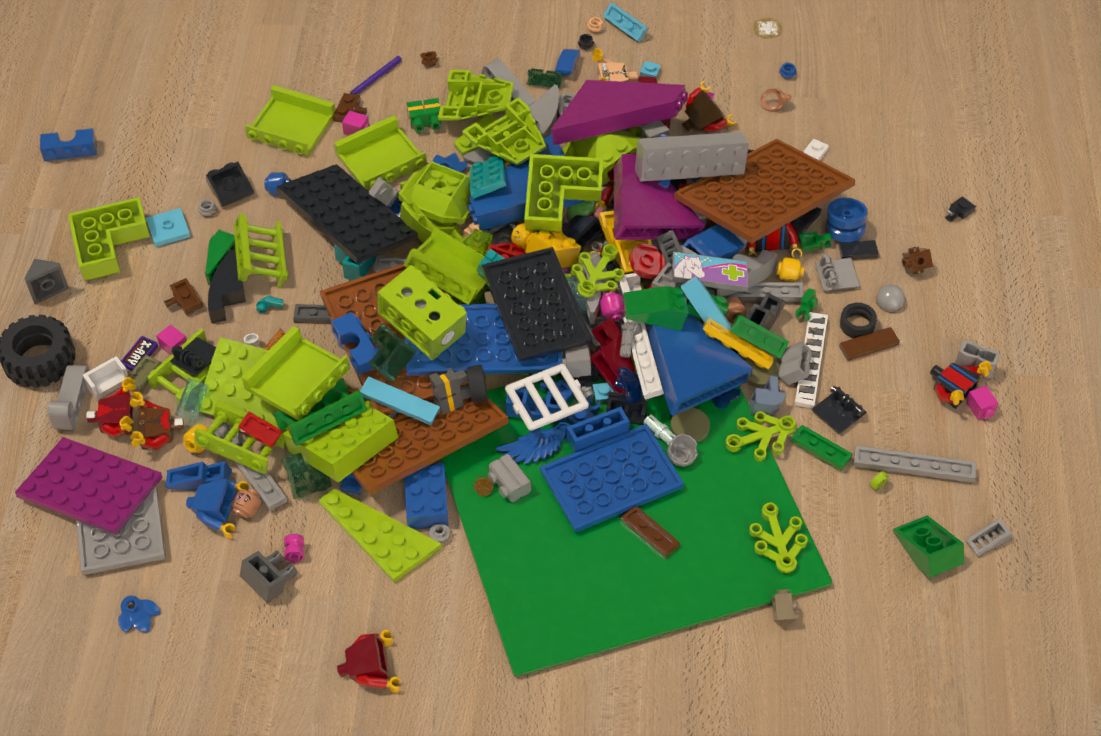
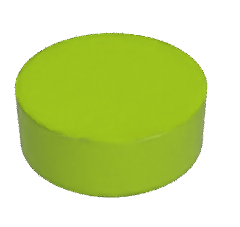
(879, 480)

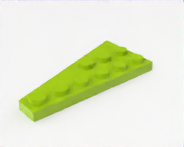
(385, 540)

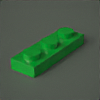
(759, 336)
(821, 447)

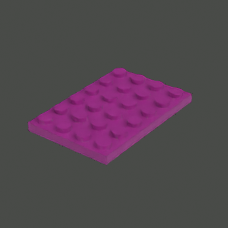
(89, 485)

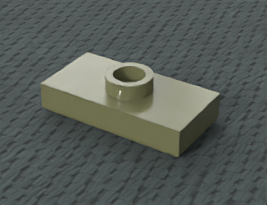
(142, 370)

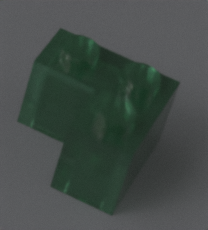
(393, 352)
(303, 477)

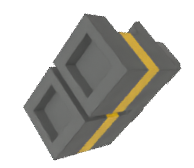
(447, 390)

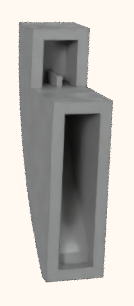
(546, 111)
(758, 269)

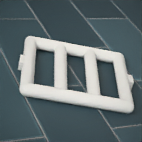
(547, 417)

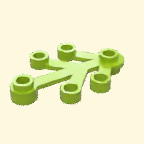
(587, 287)
(762, 432)
(778, 540)

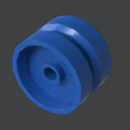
(846, 219)

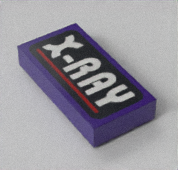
(142, 347)

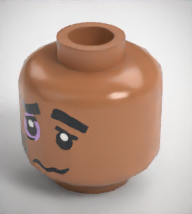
(246, 503)

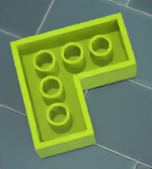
(555, 179)
(100, 229)
(347, 445)

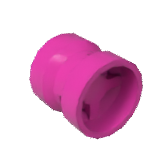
(294, 550)

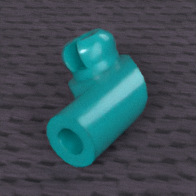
(267, 302)

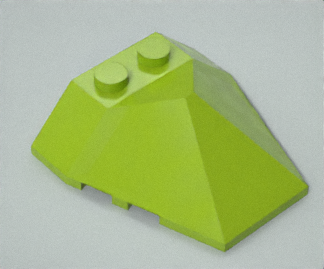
(474, 96)
(511, 136)
(607, 146)
(424, 226)

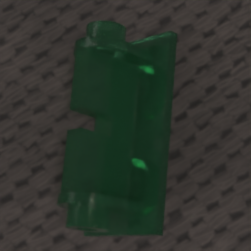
(548, 79)

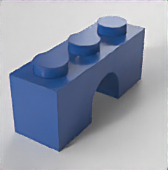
(81, 145)
(350, 330)
(531, 407)

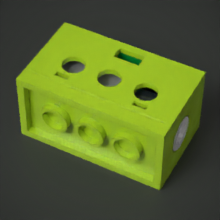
(421, 312)

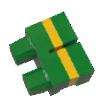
(424, 117)

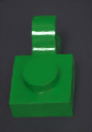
(812, 241)
(808, 303)

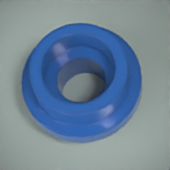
(788, 70)

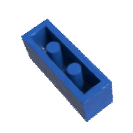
(597, 429)

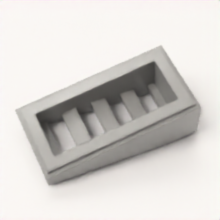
(996, 525)

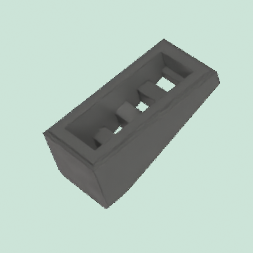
(666, 241)

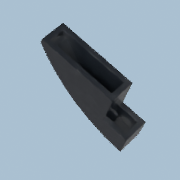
(225, 288)
(765, 314)

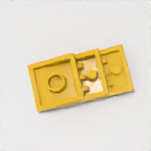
(624, 246)

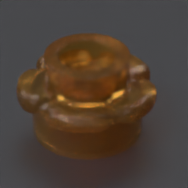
(483, 490)

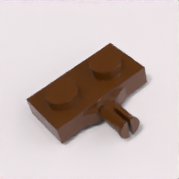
(348, 103)
(184, 296)

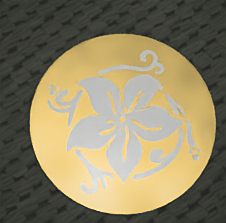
(767, 28)

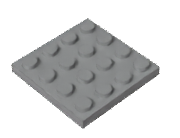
(134, 544)

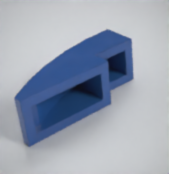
(195, 474)

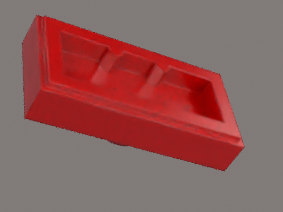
(260, 430)

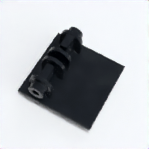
(194, 356)
(839, 410)

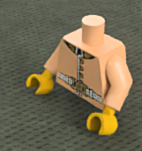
(612, 71)

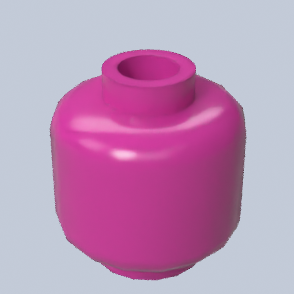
(612, 306)

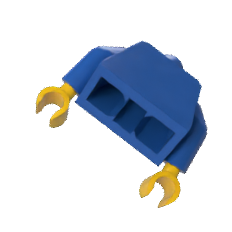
(214, 502)

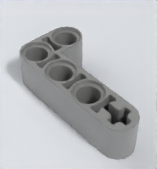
(499, 70)
(66, 410)

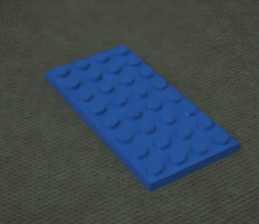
(484, 344)

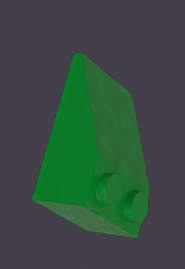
(657, 306)
(930, 546)

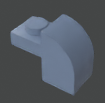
(767, 399)

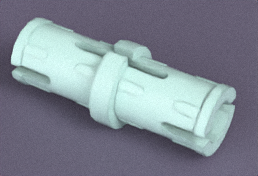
(660, 430)

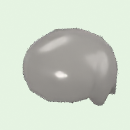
(890, 298)
(682, 450)

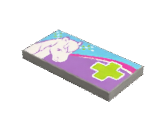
(710, 270)

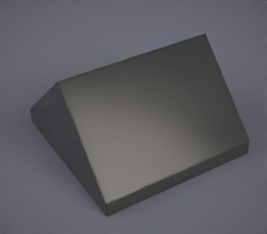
(45, 280)

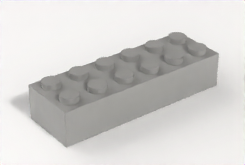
(691, 156)

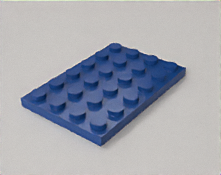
(611, 478)

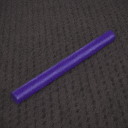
(376, 75)

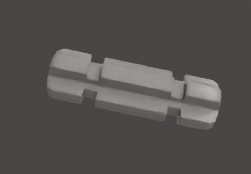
(627, 339)

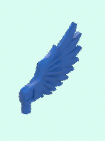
(536, 444)

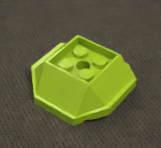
(439, 193)

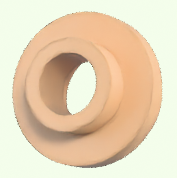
(595, 24)

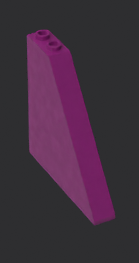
(615, 106)
(647, 208)

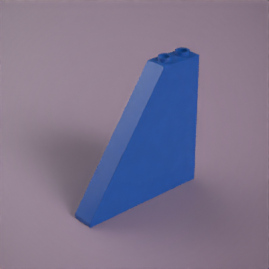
(509, 202)
(694, 365)

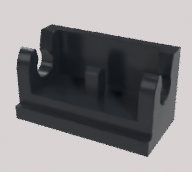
(634, 411)

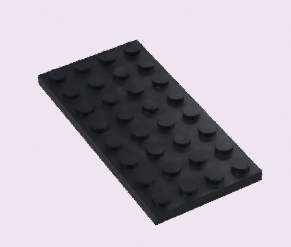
(347, 213)

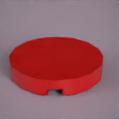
(646, 261)

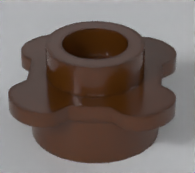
(429, 58)

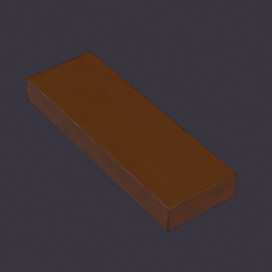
(869, 343)
(650, 531)

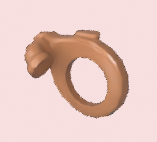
(782, 98)

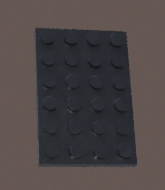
(536, 304)

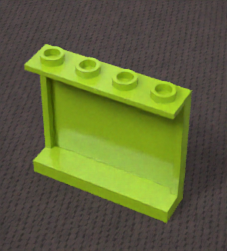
(291, 121)
(379, 152)
(449, 265)
(294, 374)

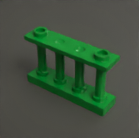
(331, 411)

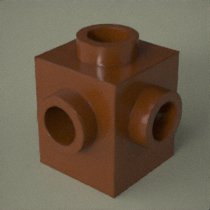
(917, 259)

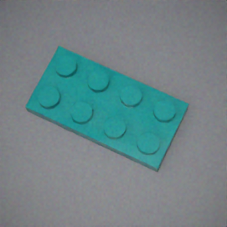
(487, 176)

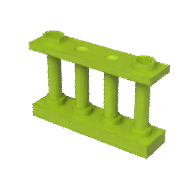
(245, 255)
(159, 375)
(233, 416)

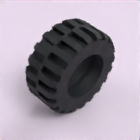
(31, 333)

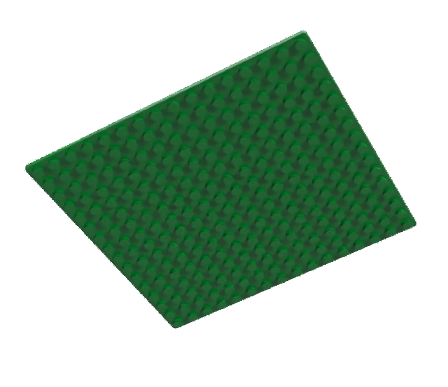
(604, 586)

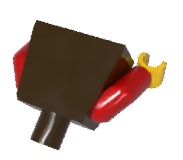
(704, 112)

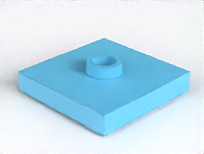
(168, 227)

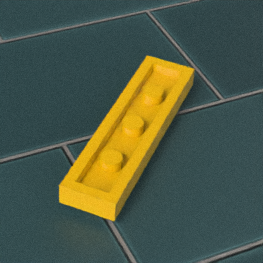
(743, 347)

